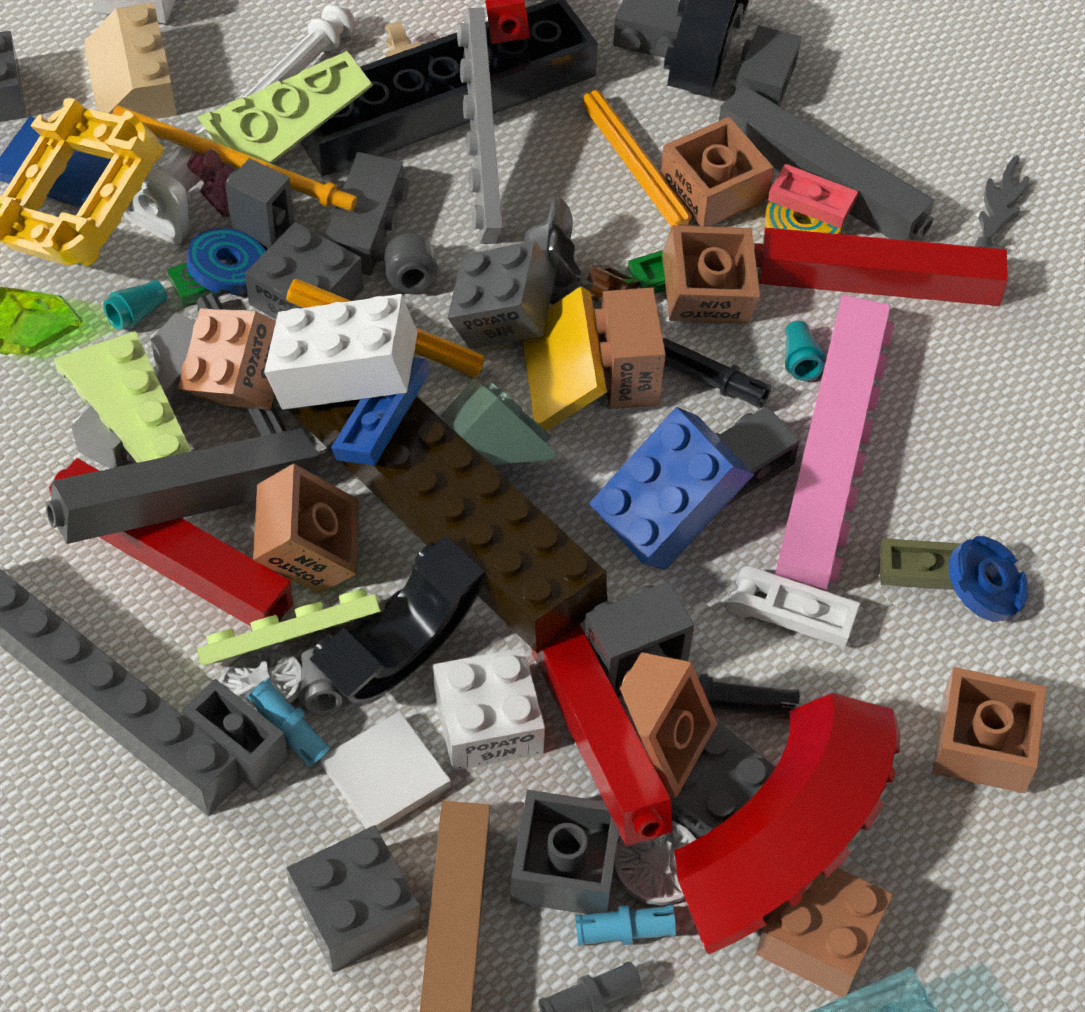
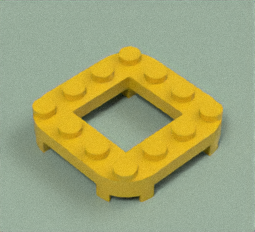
(79, 237)

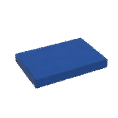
(72, 185)

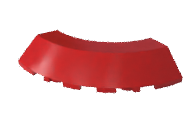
(795, 823)

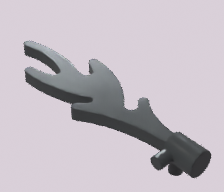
(998, 203)

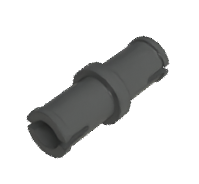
(595, 992)

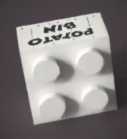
(488, 709)

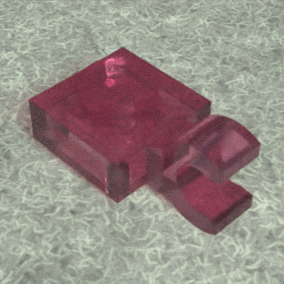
(214, 175)

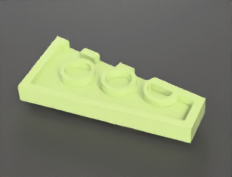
(287, 110)
(126, 395)
(309, 619)

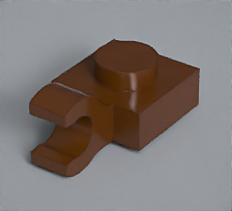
(608, 279)

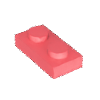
(812, 195)

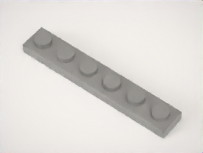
(481, 138)

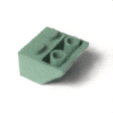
(497, 426)

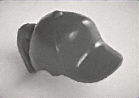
(554, 240)

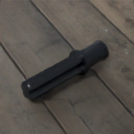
(728, 380)

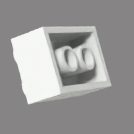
(341, 352)

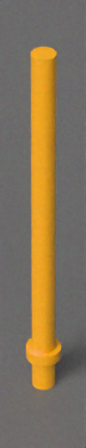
(326, 193)

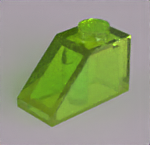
(33, 320)

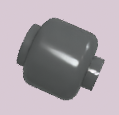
(410, 263)

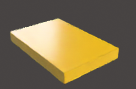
(565, 361)

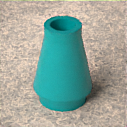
(131, 305)
(803, 354)

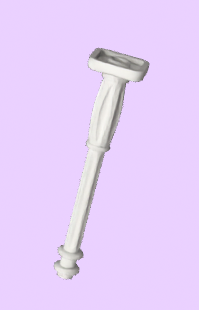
(163, 199)

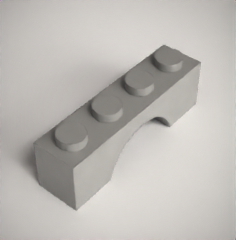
(169, 351)

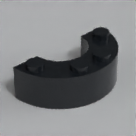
(702, 42)
(410, 628)

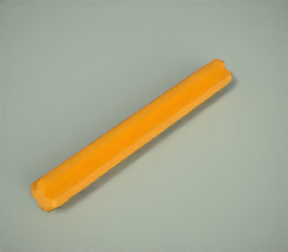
(636, 159)
(426, 344)

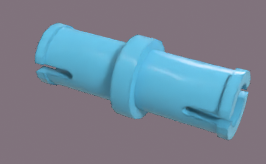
(289, 720)
(625, 925)

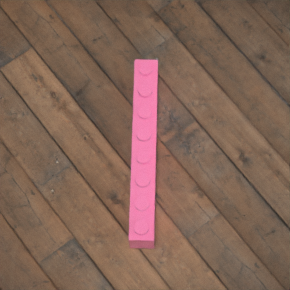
(833, 443)

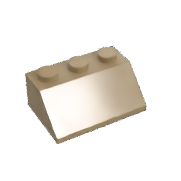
(130, 63)

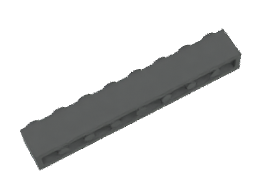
(115, 699)

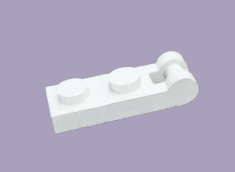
(793, 606)

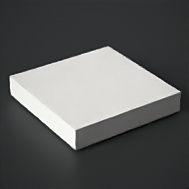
(385, 772)

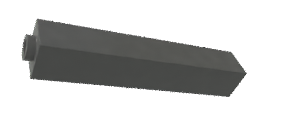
(782, 138)
(173, 485)

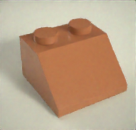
(669, 715)

